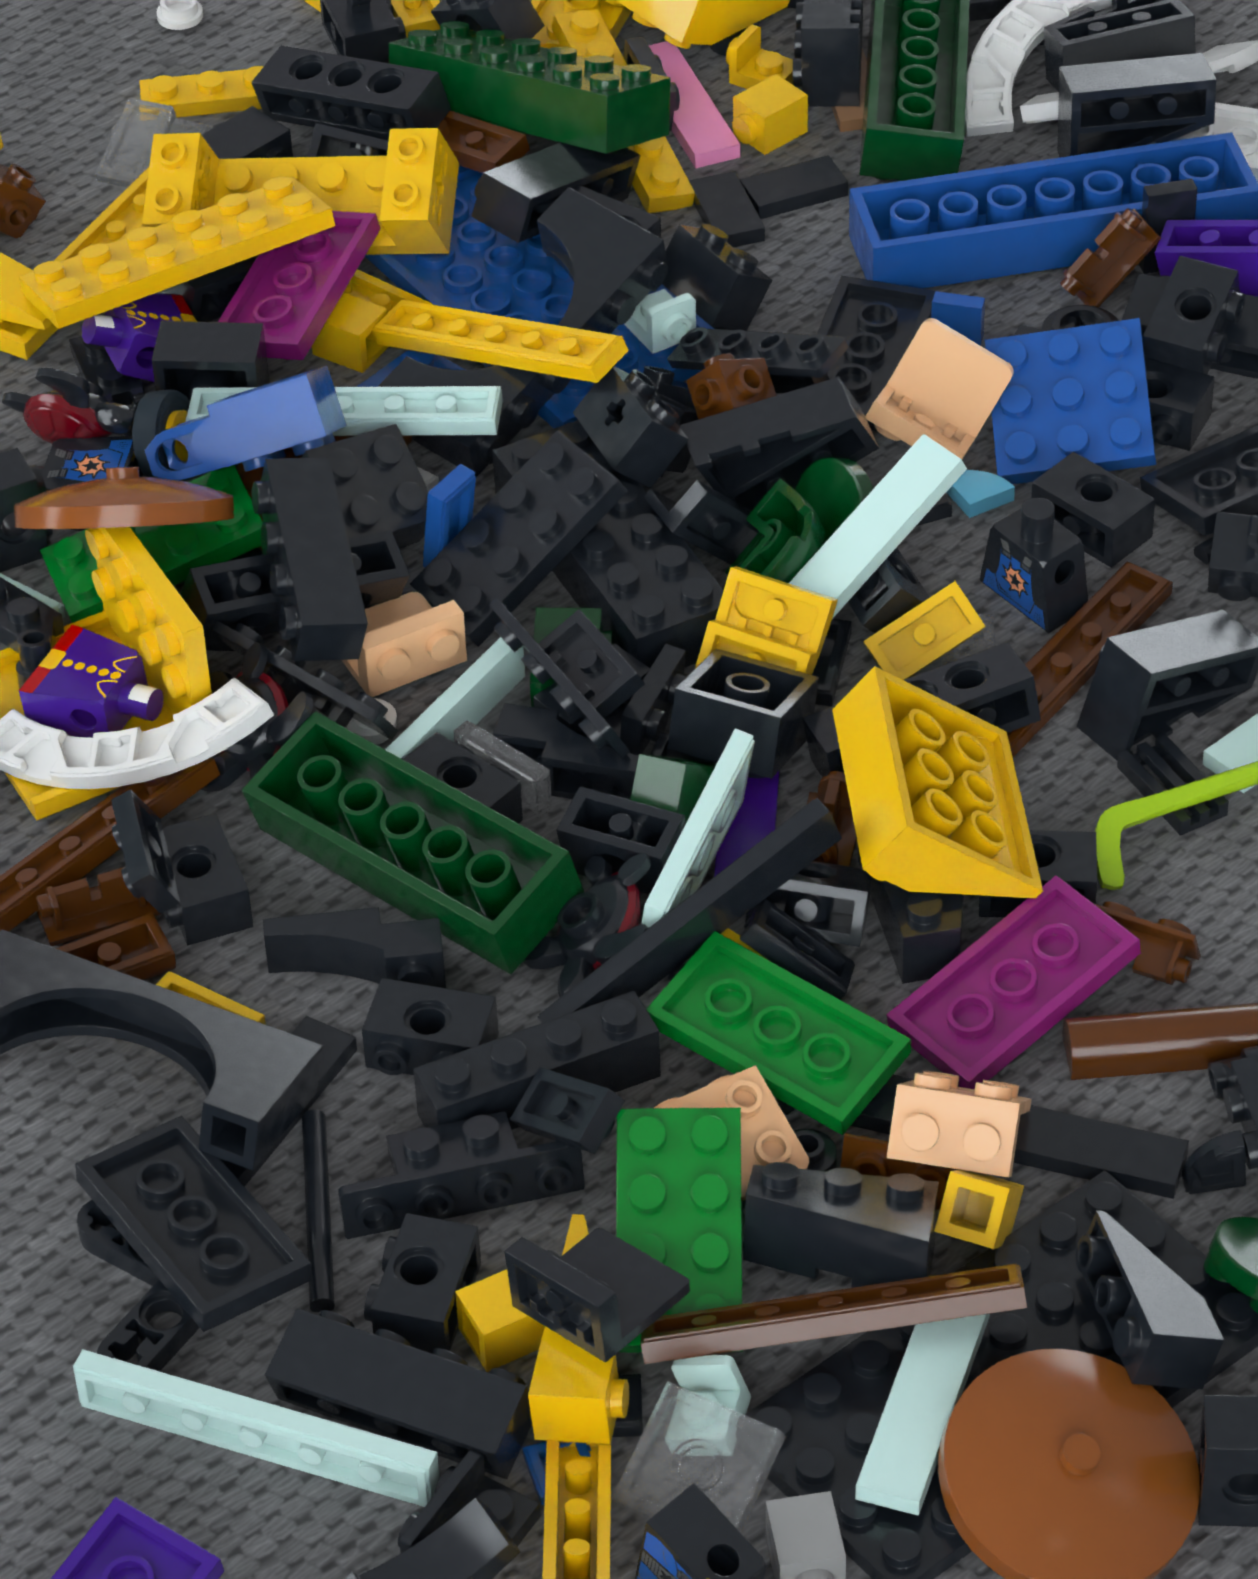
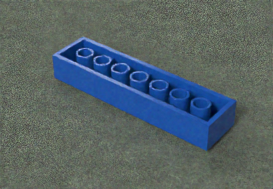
(1033, 211)

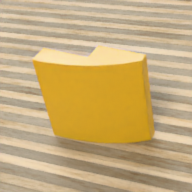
(769, 621)

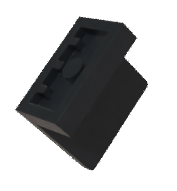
(595, 1292)

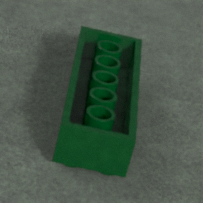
(541, 88)
(915, 89)
(413, 841)

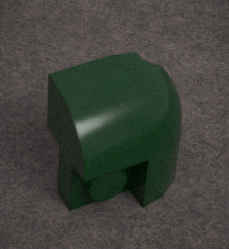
(786, 536)

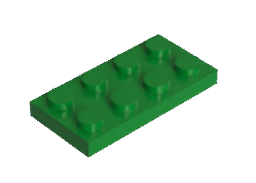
(171, 546)
(800, 1038)
(683, 1198)

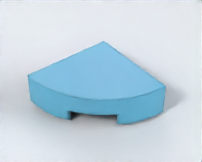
(980, 492)

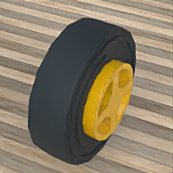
(154, 414)

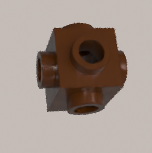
(18, 200)
(729, 384)

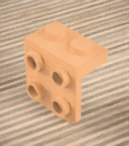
(940, 390)
(408, 643)
(956, 1125)
(764, 1128)

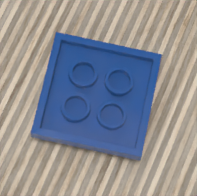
(1073, 393)

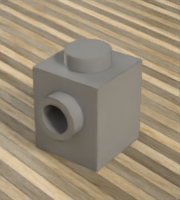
(805, 1538)

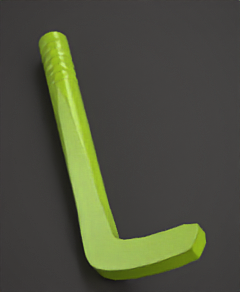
(1131, 813)

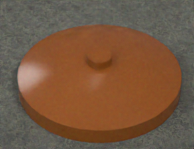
(123, 501)
(1068, 1470)

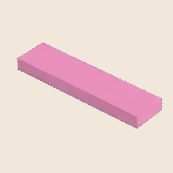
(697, 121)

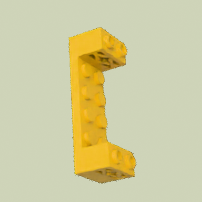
(406, 189)

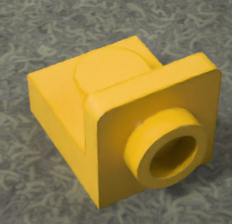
(752, 64)

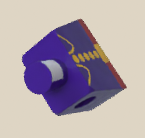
(132, 331)
(89, 686)

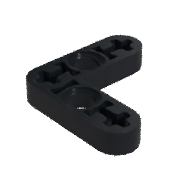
(122, 1342)

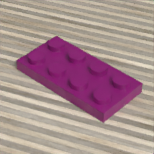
(301, 283)
(1014, 984)

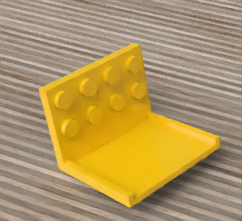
(142, 614)

